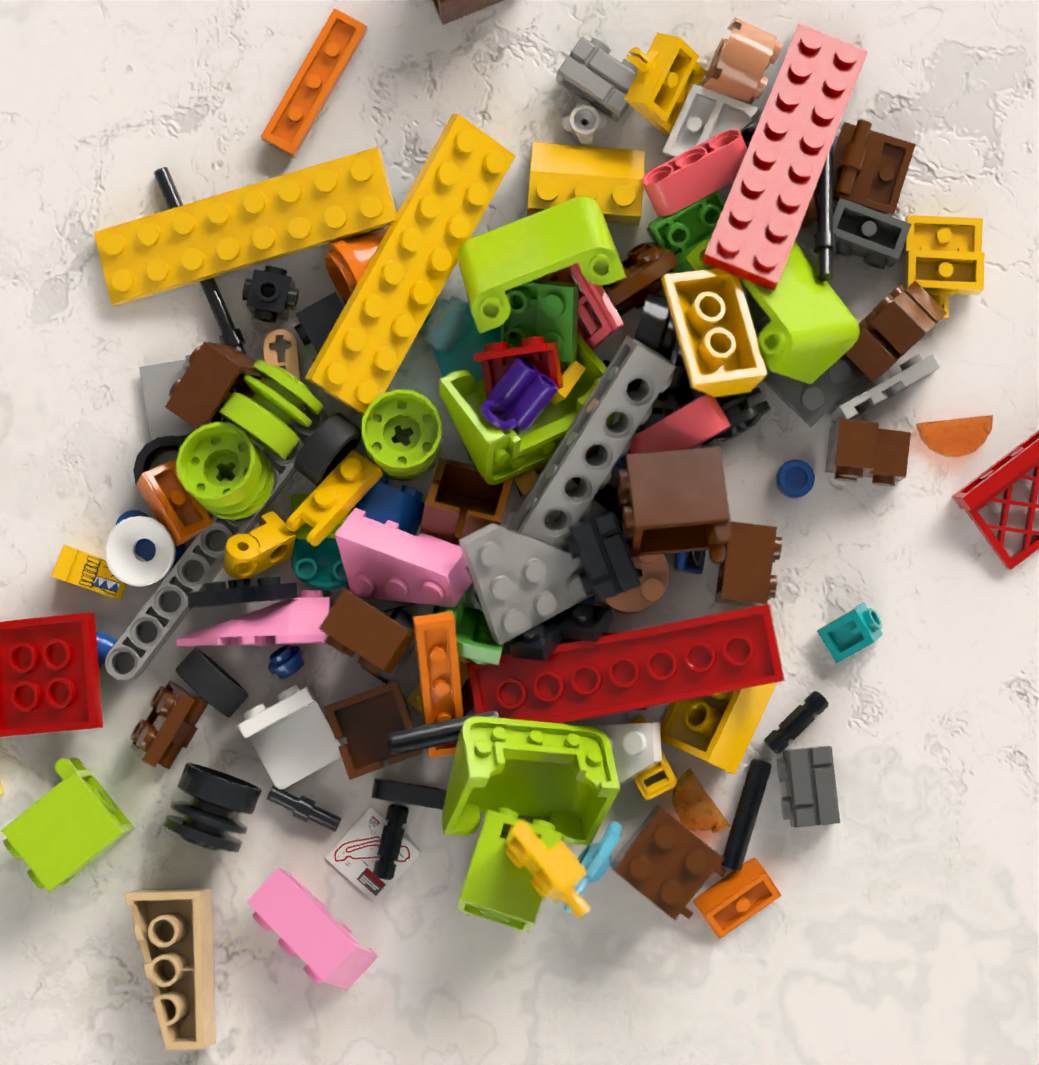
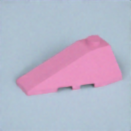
(283, 623)

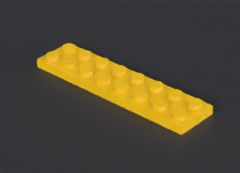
(246, 226)
(410, 265)

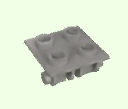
(156, 385)

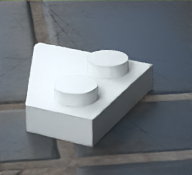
(706, 116)
(633, 747)

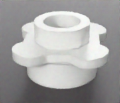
(584, 111)

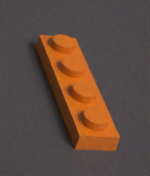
(314, 83)
(438, 672)

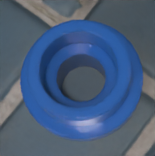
(286, 661)

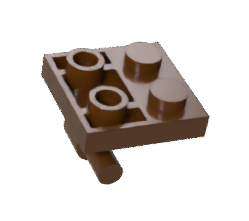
(870, 167)
(643, 275)
(168, 726)

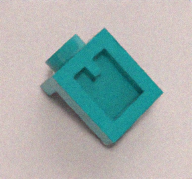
(851, 632)

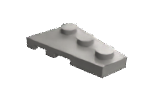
(884, 388)

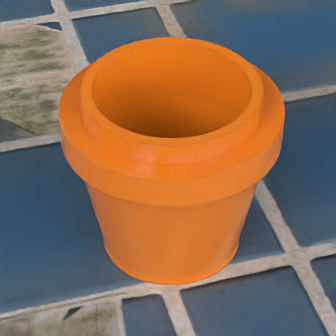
(348, 260)

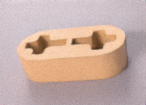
(292, 356)

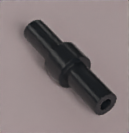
(304, 808)

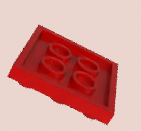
(49, 675)

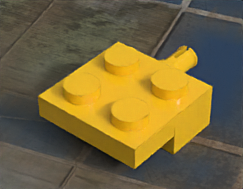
(663, 80)
(944, 256)
(554, 870)

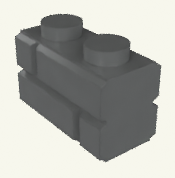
(809, 786)

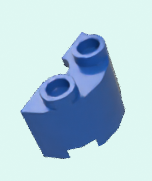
(391, 504)

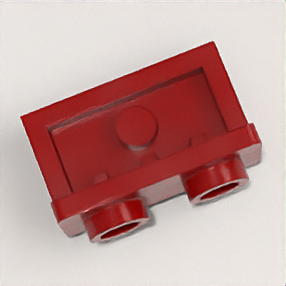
(498, 358)

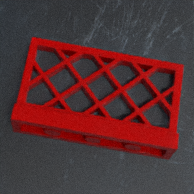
(992, 483)

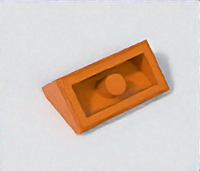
(173, 503)
(737, 897)

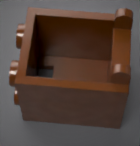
(675, 503)
(666, 863)

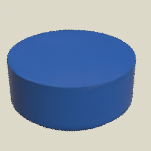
(795, 478)

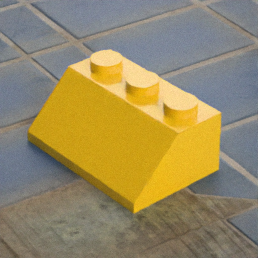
(573, 171)
(715, 331)
(716, 725)

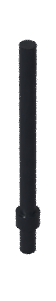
(825, 240)
(230, 335)

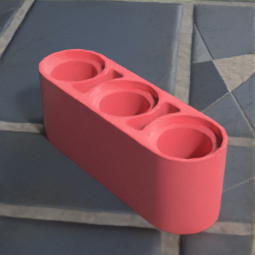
(695, 173)
(683, 428)

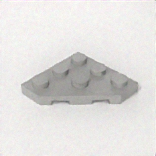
(520, 579)

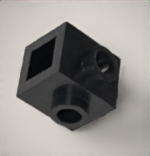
(275, 307)

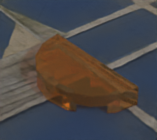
(955, 436)
(695, 805)

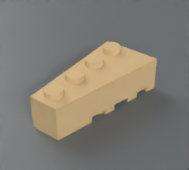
(179, 962)

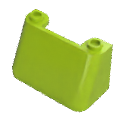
(532, 249)
(808, 318)
(503, 453)
(534, 771)

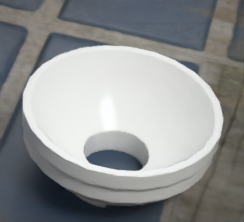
(121, 551)

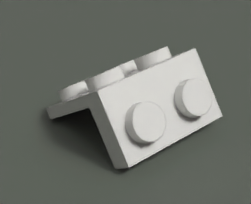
(291, 736)

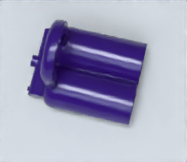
(518, 397)

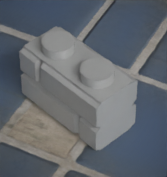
(598, 77)

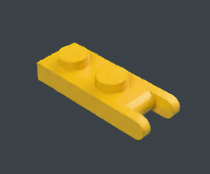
(335, 497)

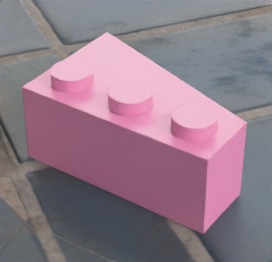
(399, 565)
(309, 931)

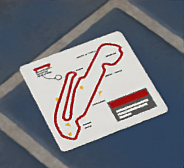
(358, 851)

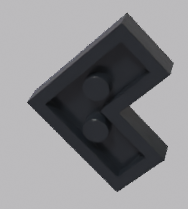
(242, 592)
(577, 623)

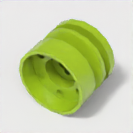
(271, 408)
(406, 414)
(215, 455)

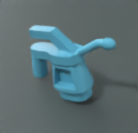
(597, 857)

